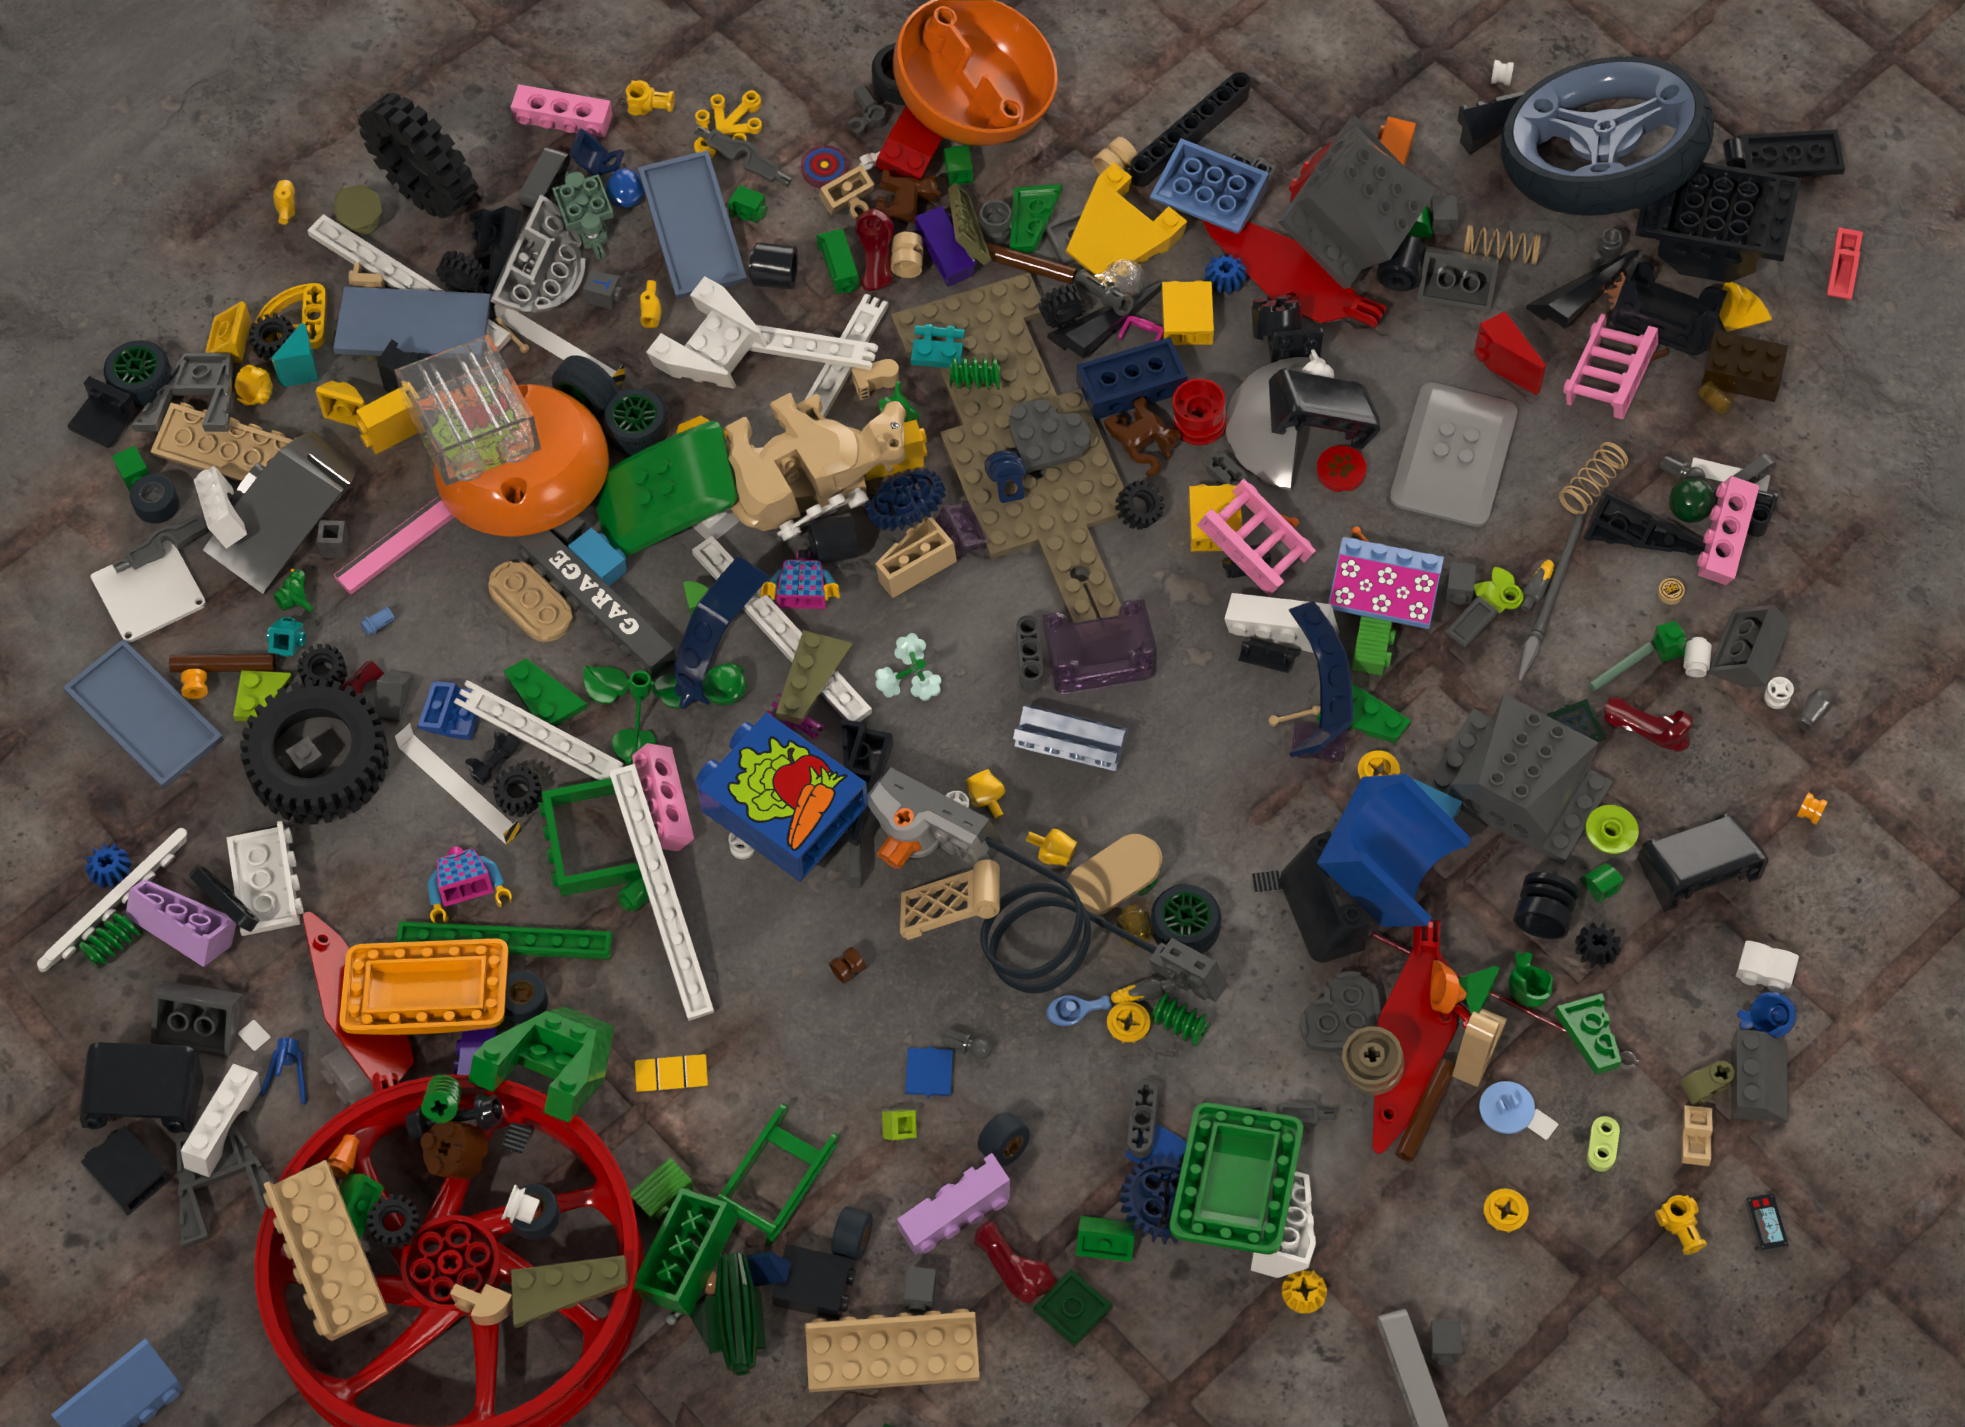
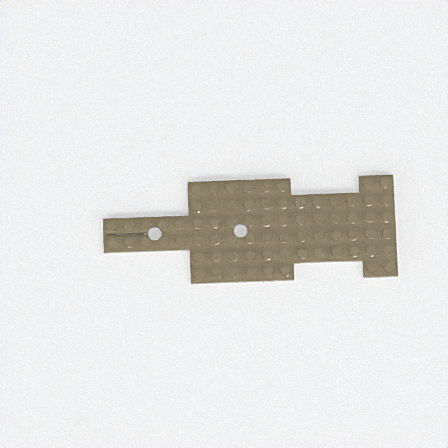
(1069, 495)

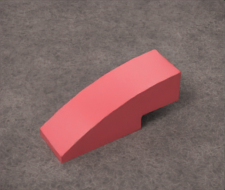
(1844, 263)

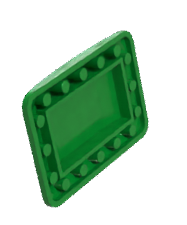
(666, 488)
(1237, 1178)

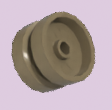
(1371, 1044)

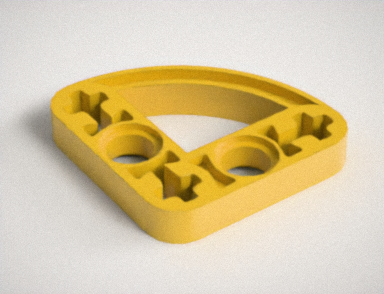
(302, 292)

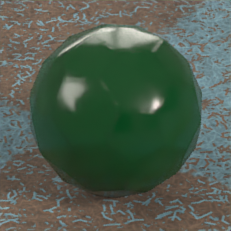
(1691, 500)

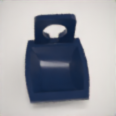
(592, 155)
(1006, 466)

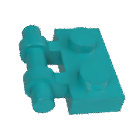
(936, 353)

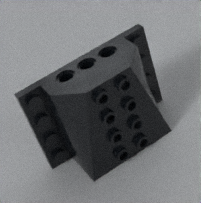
(1722, 222)

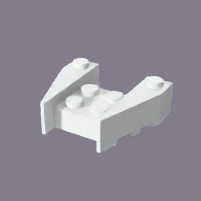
(715, 345)

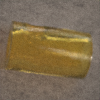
(1715, 398)

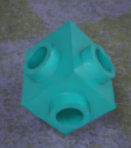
(286, 637)

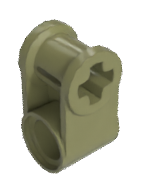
(1704, 1084)

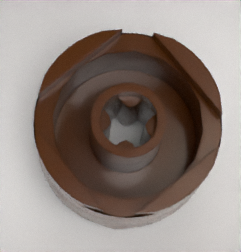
(454, 1150)

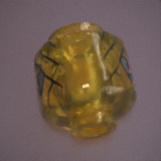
(1136, 923)

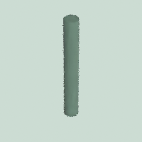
(1621, 666)

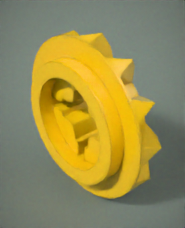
(1375, 760)
(1120, 1013)
(1518, 1208)
(1295, 1299)

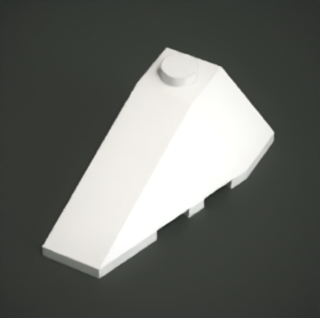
(1298, 1236)

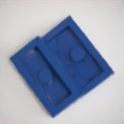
(444, 716)

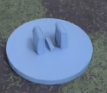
(1507, 1107)

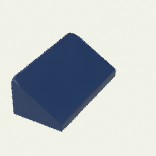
(767, 1268)

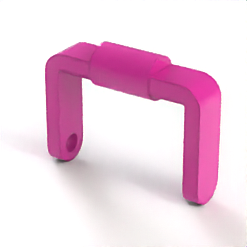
(1143, 324)

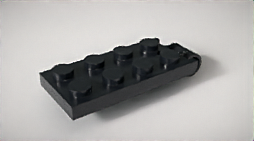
(1787, 153)

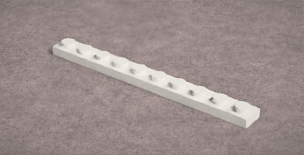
(377, 262)
(783, 632)
(661, 892)

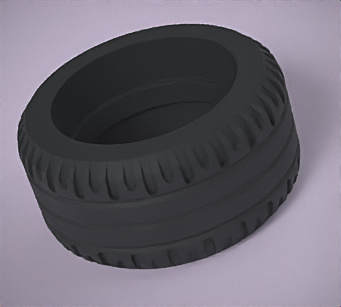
(884, 86)

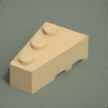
(915, 558)

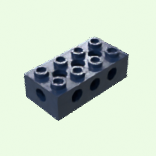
(1123, 377)

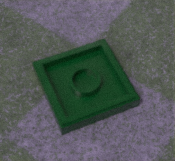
(1072, 1308)

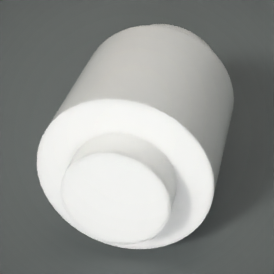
(1697, 657)

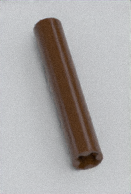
(1031, 263)
(223, 662)
(1425, 1110)

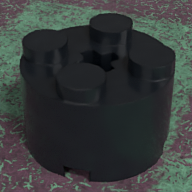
(1275, 316)

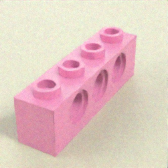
(561, 111)
(1743, 496)
(664, 795)

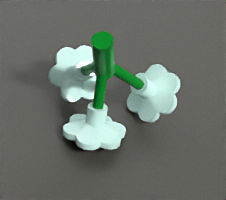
(910, 650)

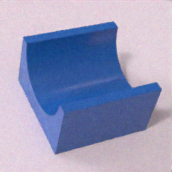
(1388, 845)

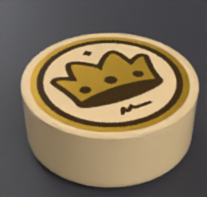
(1671, 591)

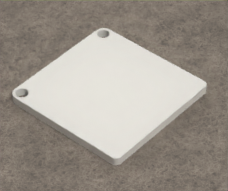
(150, 595)

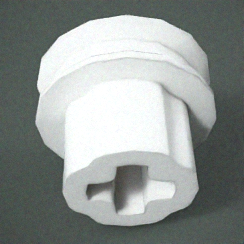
(520, 1206)

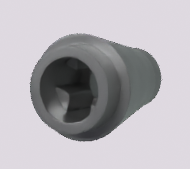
(1815, 709)

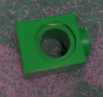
(958, 165)
(130, 466)

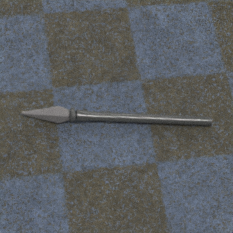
(1537, 632)

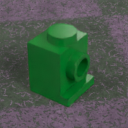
(747, 205)
(1669, 641)

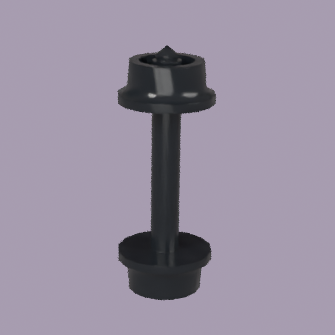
(486, 1111)

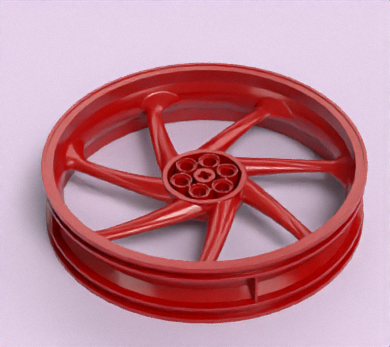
(604, 1337)

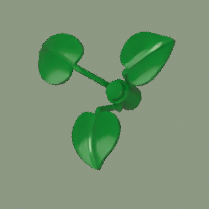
(604, 686)

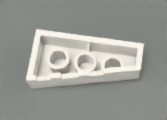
(1270, 620)

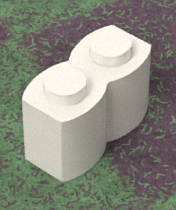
(1767, 966)

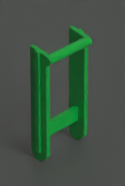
(793, 1146)

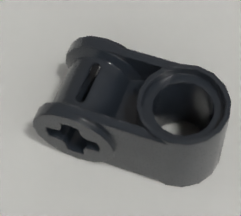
(1763, 512)

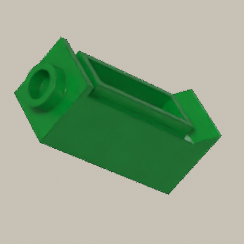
(838, 260)

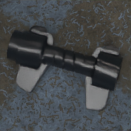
(503, 747)

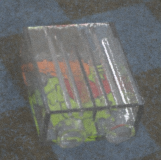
(468, 410)

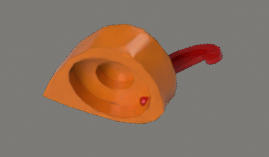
(1447, 992)

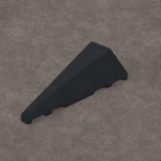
(1484, 121)
(495, 238)
(1572, 298)
(1090, 330)
(1630, 524)
(866, 756)

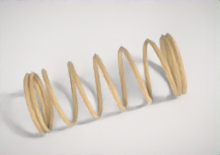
(1469, 239)
(1611, 464)

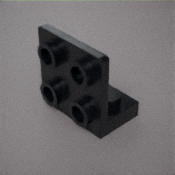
(1295, 344)
(103, 413)

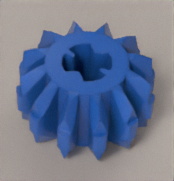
(1225, 273)
(108, 866)

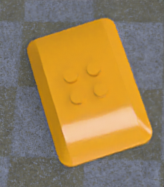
(424, 987)

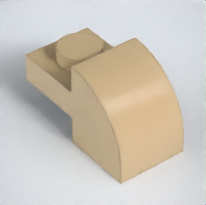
(488, 1307)

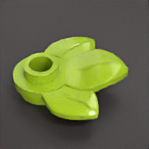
(1496, 590)

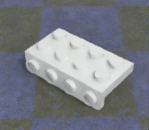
(265, 877)

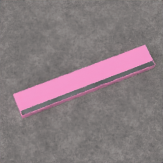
(393, 546)

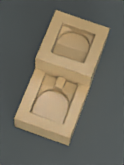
(1696, 1135)

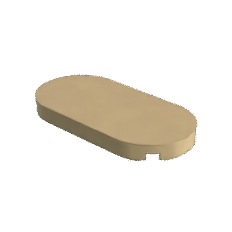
(530, 601)
(1116, 873)

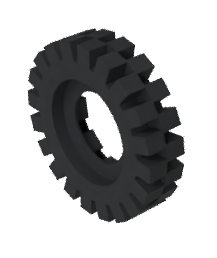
(429, 175)

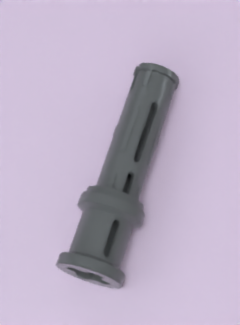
(1109, 295)

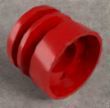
(1199, 411)

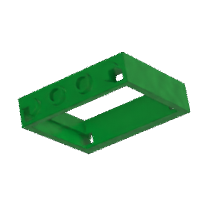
(589, 880)

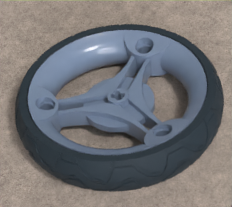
(1607, 135)

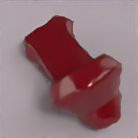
(876, 236)
(1665, 731)
(1021, 1275)

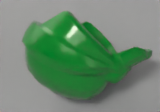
(725, 684)
(1529, 984)

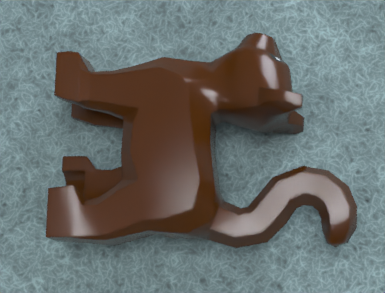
(906, 194)
(1141, 433)

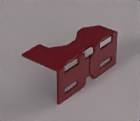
(372, 673)

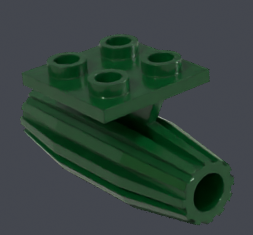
(735, 1315)

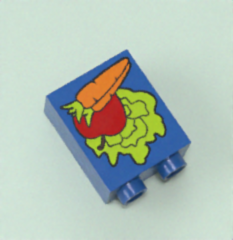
(781, 795)

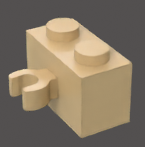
(847, 191)

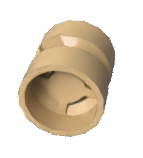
(1118, 151)
(907, 254)

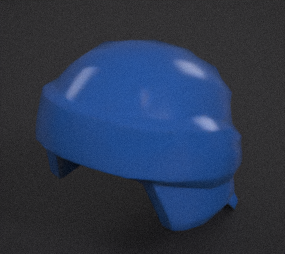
(625, 188)
(1769, 1014)

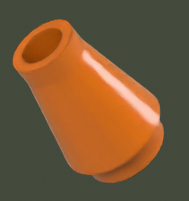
(343, 1157)

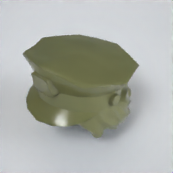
(357, 209)

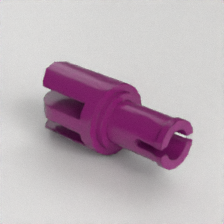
(806, 725)

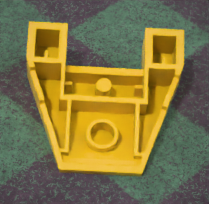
(1117, 229)

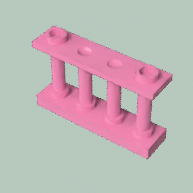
(1627, 381)
(1241, 553)

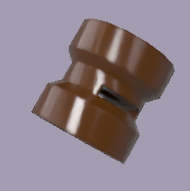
(847, 965)

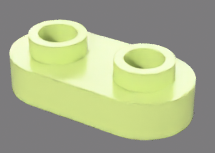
(1604, 1142)

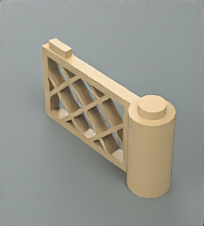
(980, 893)

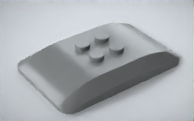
(1453, 454)

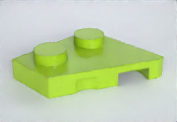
(254, 688)

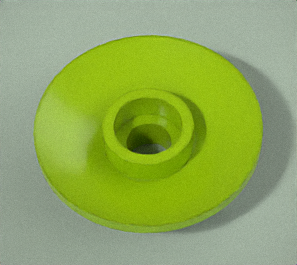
(1612, 819)

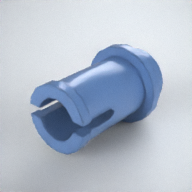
(377, 621)

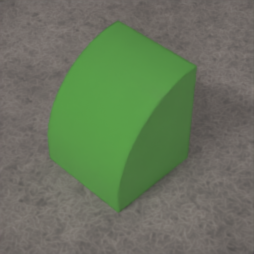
(693, 593)

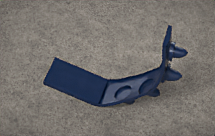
(708, 624)
(1334, 678)

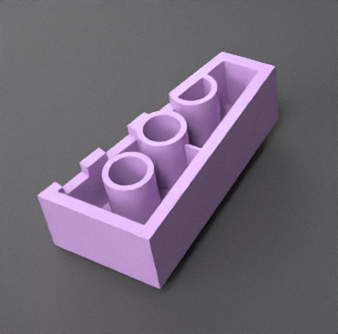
(180, 921)
(955, 1206)

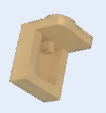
(366, 280)

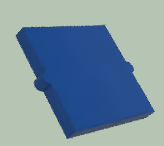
(929, 1072)
(1165, 1145)

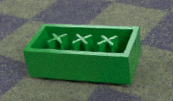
(685, 1251)

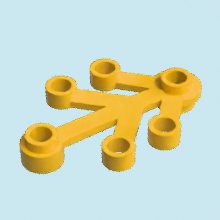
(727, 126)

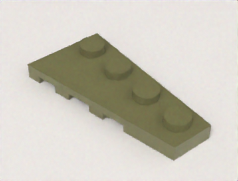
(966, 225)
(559, 1286)

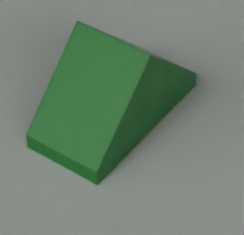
(1478, 987)

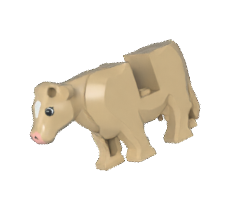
(813, 446)

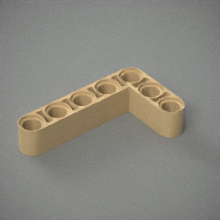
(1478, 1046)

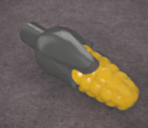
(1537, 585)
(1141, 991)

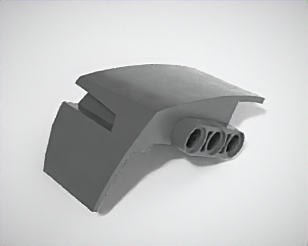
(282, 507)

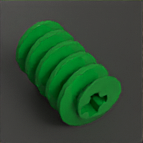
(975, 373)
(108, 939)
(1180, 1019)
(441, 1099)

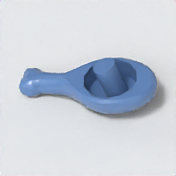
(1070, 1009)

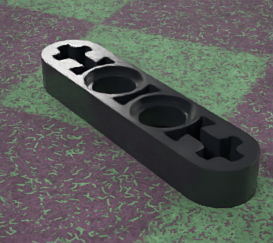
(224, 898)

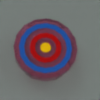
(823, 165)

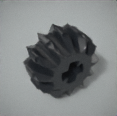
(1606, 944)

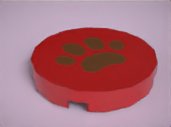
(1341, 468)

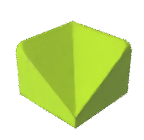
(899, 1124)

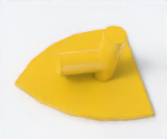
(1741, 308)

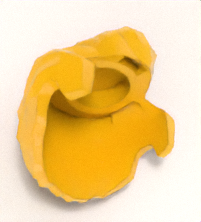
(253, 385)

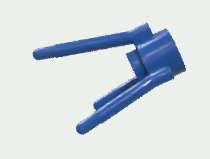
(286, 1054)

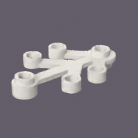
(790, 529)

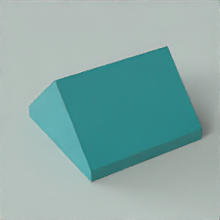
(296, 359)

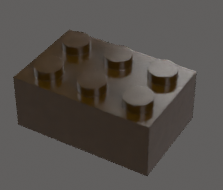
(1745, 365)

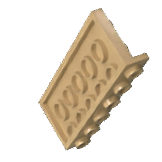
(231, 452)
(325, 1251)
(892, 1351)

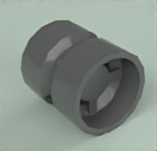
(996, 222)

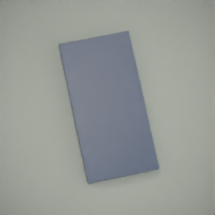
(691, 222)
(413, 318)
(143, 714)

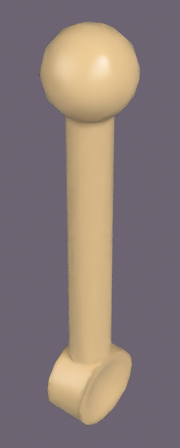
(524, 348)
(1274, 720)

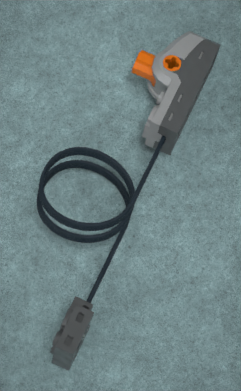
(923, 819)

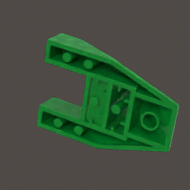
(555, 1044)

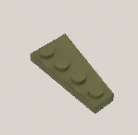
(809, 674)

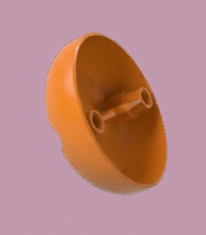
(974, 71)
(548, 484)

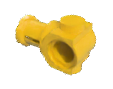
(644, 98)
(1682, 1225)

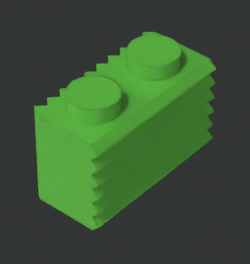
(1372, 645)
(658, 1191)

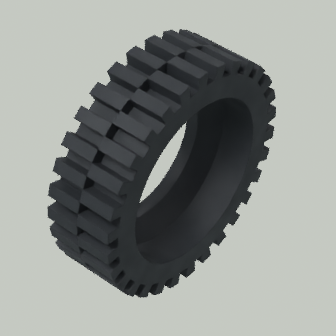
(323, 794)

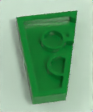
(1031, 215)
(543, 694)
(1376, 717)
(1590, 1031)

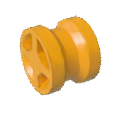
(194, 684)
(1812, 808)

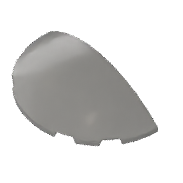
(543, 263)
(1249, 428)

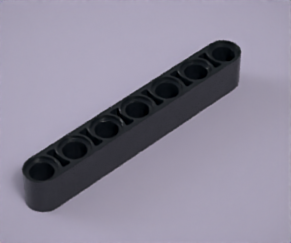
(1190, 127)

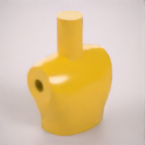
(284, 200)
(650, 306)
(986, 790)
(1055, 848)

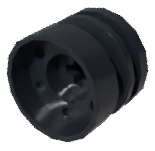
(1546, 905)

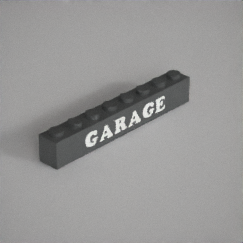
(597, 602)

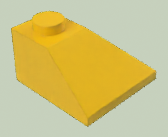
(339, 402)

